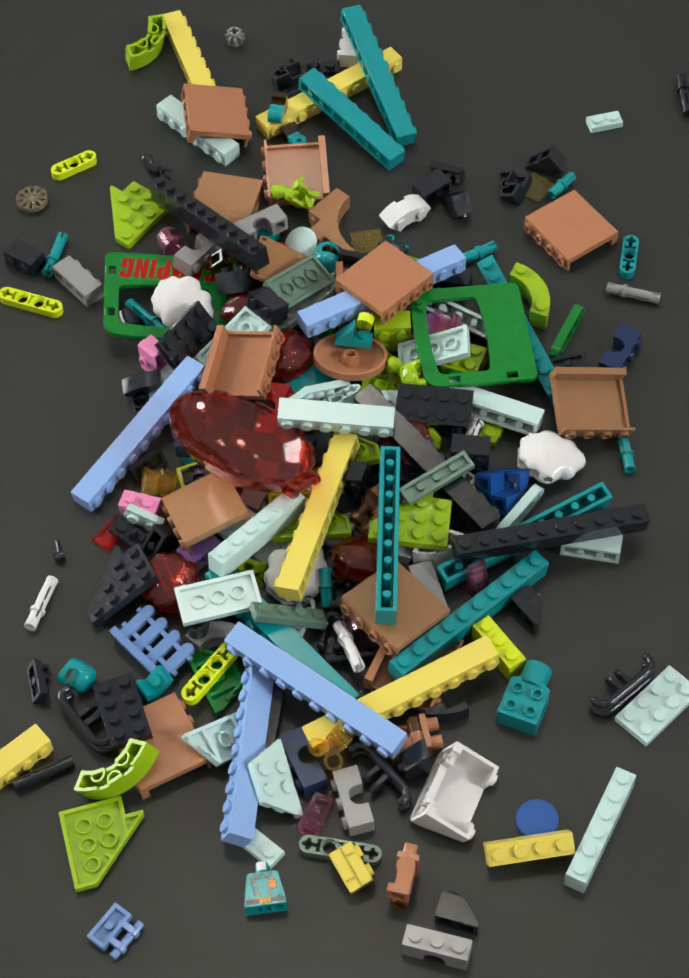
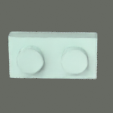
(604, 122)
(141, 517)
(264, 849)

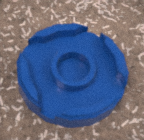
(536, 817)

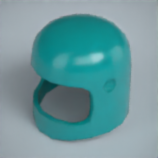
(327, 258)
(82, 676)

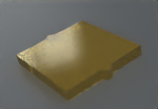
(538, 188)
(365, 240)

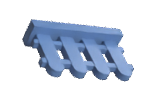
(148, 637)

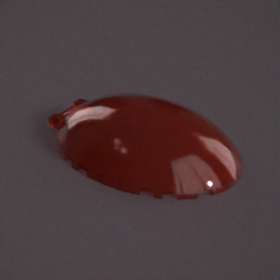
(243, 443)

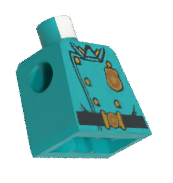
(264, 891)

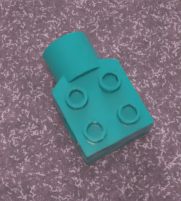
(526, 698)

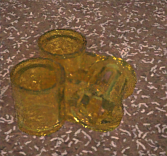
(158, 481)
(331, 746)

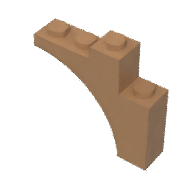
(326, 218)

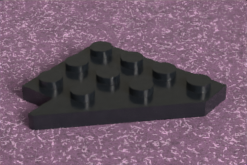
(123, 581)

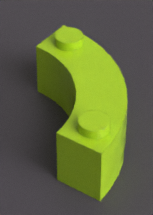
(147, 48)
(535, 291)
(121, 776)

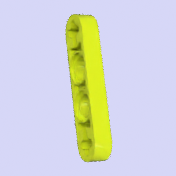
(32, 299)
(212, 674)

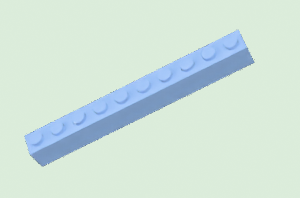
(345, 307)
(136, 436)
(316, 690)
(250, 741)

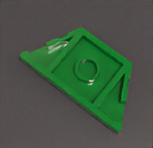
(225, 688)

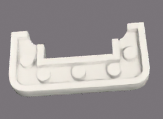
(454, 792)

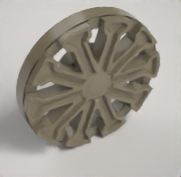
(31, 199)

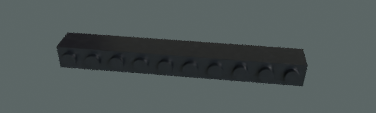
(209, 223)
(424, 457)
(550, 533)

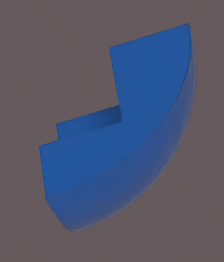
(503, 487)

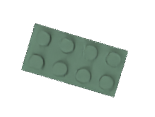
(300, 281)

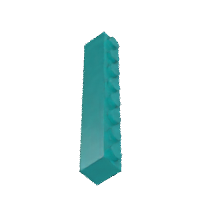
(351, 119)

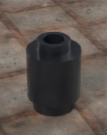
(128, 316)

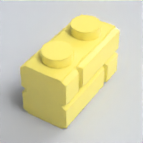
(351, 867)

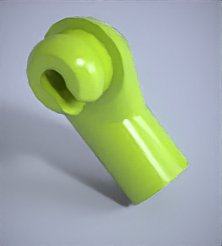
(435, 437)

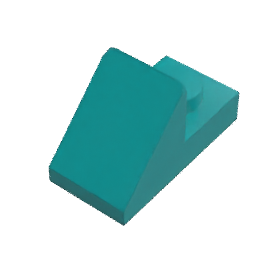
(350, 338)
(154, 685)

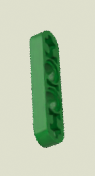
(566, 331)

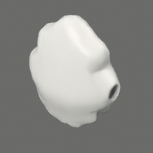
(176, 295)
(549, 457)
(274, 562)

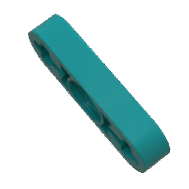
(629, 262)

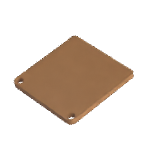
(280, 258)

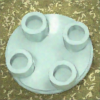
(302, 240)

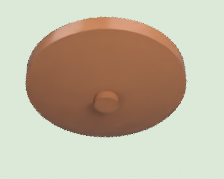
(349, 362)

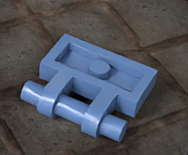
(110, 927)

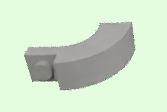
(215, 636)

